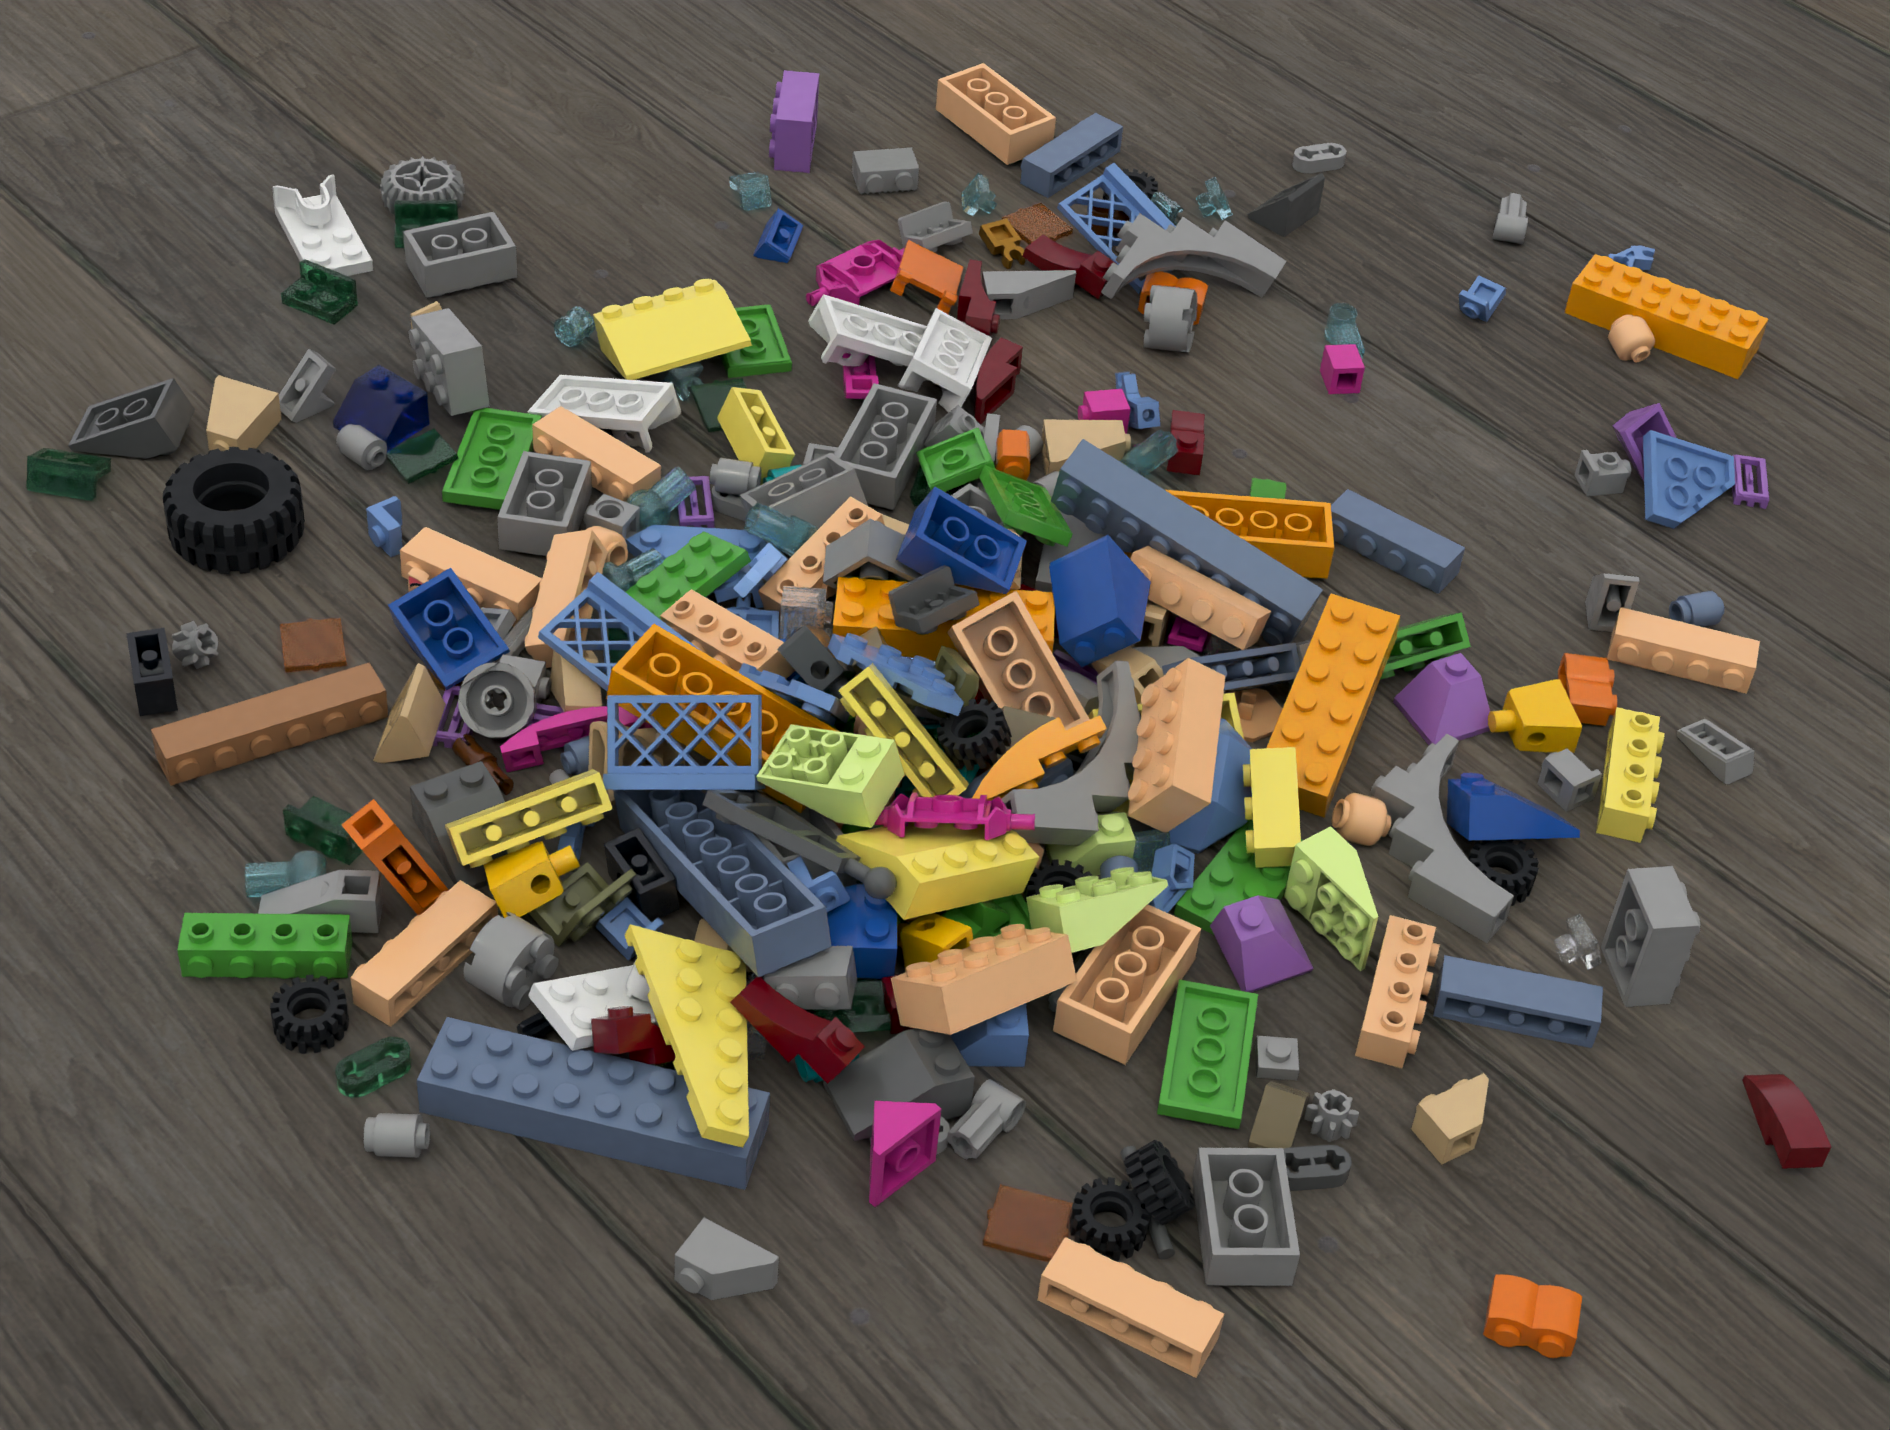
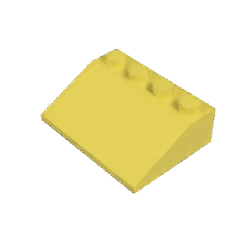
(670, 329)
(945, 865)

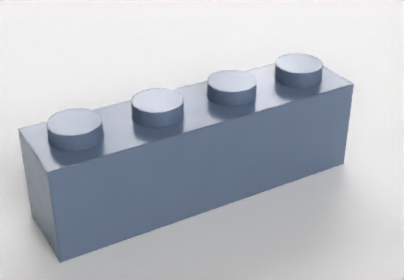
(1071, 155)
(1395, 541)
(1252, 667)
(1518, 1001)

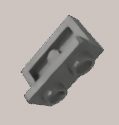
(930, 601)

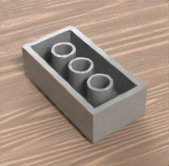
(885, 441)

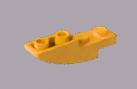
(1046, 745)

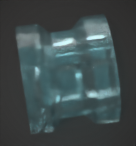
(574, 326)

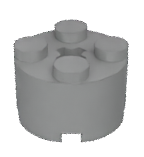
(1170, 318)
(476, 695)
(510, 959)

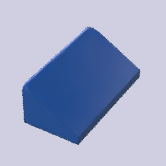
(778, 238)

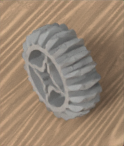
(421, 181)

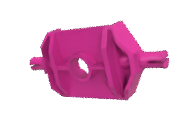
(856, 272)
(963, 812)

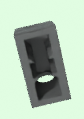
(810, 657)

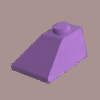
(1635, 425)
(1446, 700)
(1259, 943)

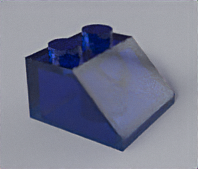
(384, 406)

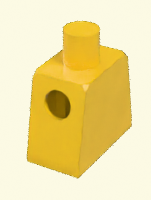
(1538, 718)
(528, 877)
(929, 936)

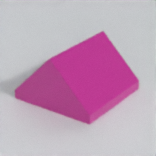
(901, 1145)

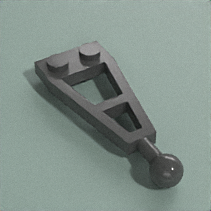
(791, 831)

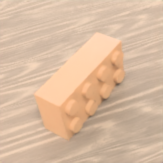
(994, 113)
(1016, 662)
(1176, 746)
(983, 979)
(1127, 983)

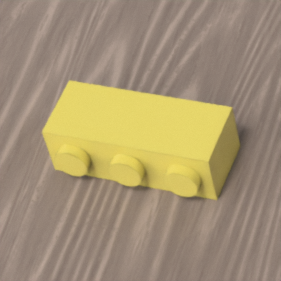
(754, 430)
(1272, 806)

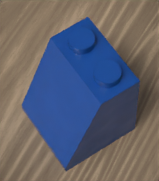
(1098, 600)

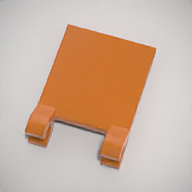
(929, 273)

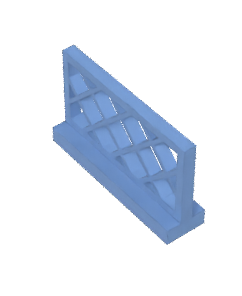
(1124, 197)
(621, 613)
(683, 777)

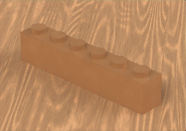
(269, 723)

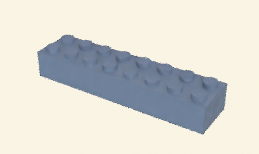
(1142, 514)
(729, 878)
(580, 1102)

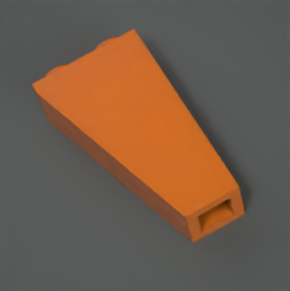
(395, 857)

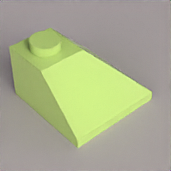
(1112, 839)

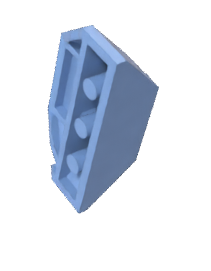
(1227, 802)

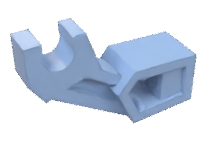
(763, 566)

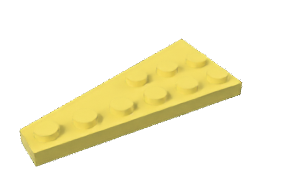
(693, 1009)

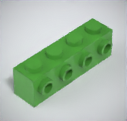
(1427, 640)
(271, 948)

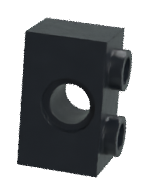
(152, 671)
(654, 884)

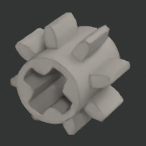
(195, 644)
(1331, 1115)

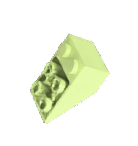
(835, 773)
(1333, 893)
(1093, 906)

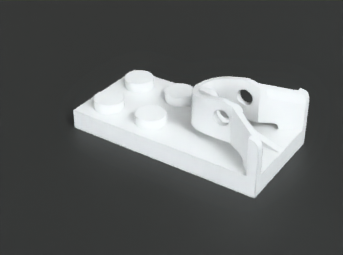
(321, 229)
(863, 333)
(947, 356)
(613, 405)
(577, 999)

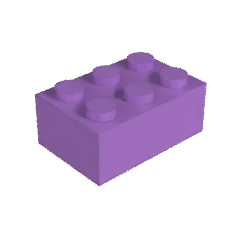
(794, 121)

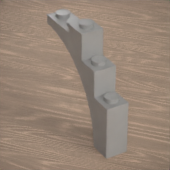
(1186, 247)
(1069, 809)
(1440, 871)

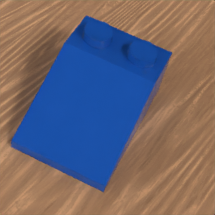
(965, 540)
(447, 628)
(1491, 812)
(870, 929)

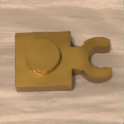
(1003, 239)

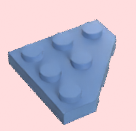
(1681, 478)
(670, 539)
(916, 676)
(813, 701)

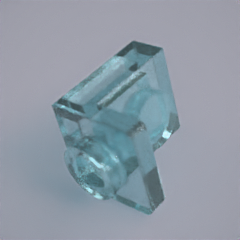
(753, 190)

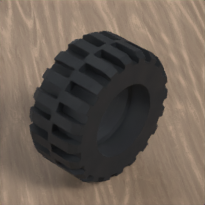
(234, 540)

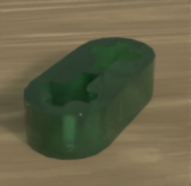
(373, 1067)

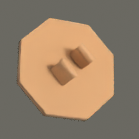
(1257, 713)

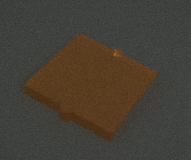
(1038, 220)
(313, 645)
(1027, 1223)

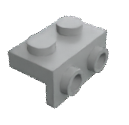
(933, 227)

